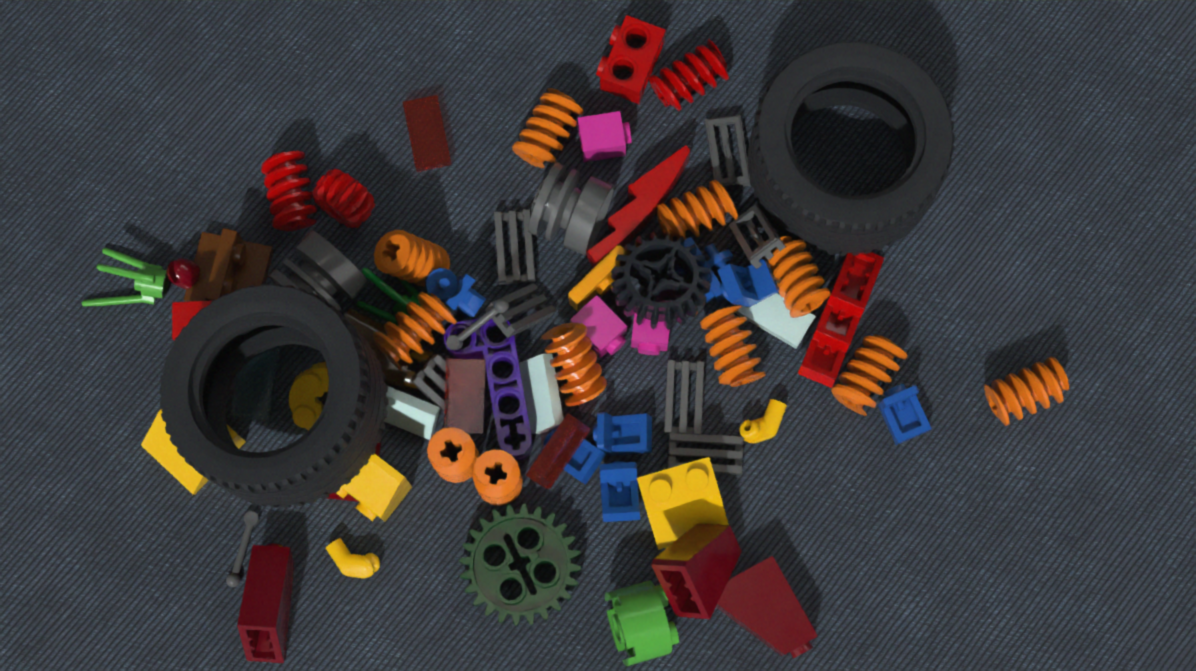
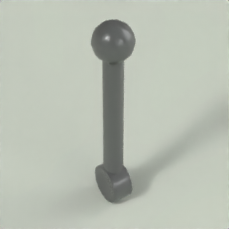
(455, 342)
(251, 519)

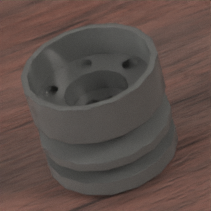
(570, 208)
(323, 271)

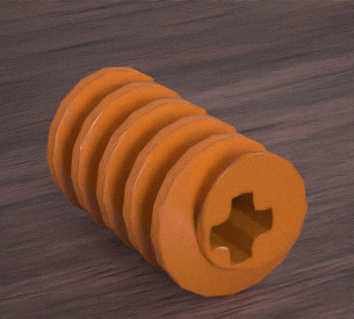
(546, 128)
(696, 210)
(409, 256)
(796, 278)
(413, 328)
(731, 347)
(577, 362)
(866, 373)
(1027, 389)
(439, 454)
(490, 465)

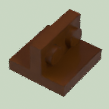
(227, 265)

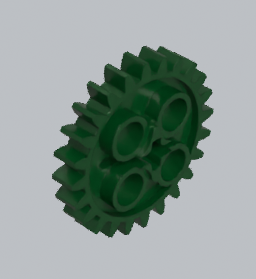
(550, 550)

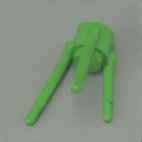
(149, 280)

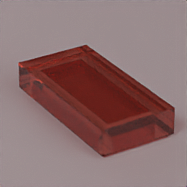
(427, 133)
(465, 394)
(558, 451)

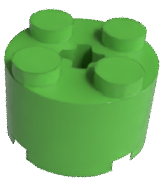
(641, 622)

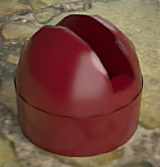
(183, 273)

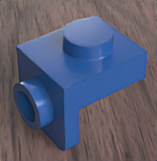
(748, 284)
(903, 413)
(623, 434)
(584, 460)
(619, 491)

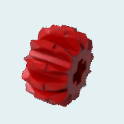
(343, 198)

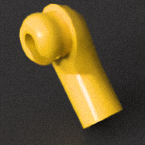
(766, 426)
(352, 564)

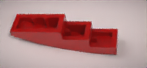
(645, 196)
(840, 317)

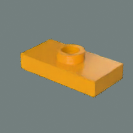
(595, 282)

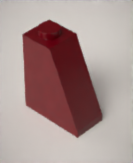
(697, 569)
(266, 603)
(768, 609)

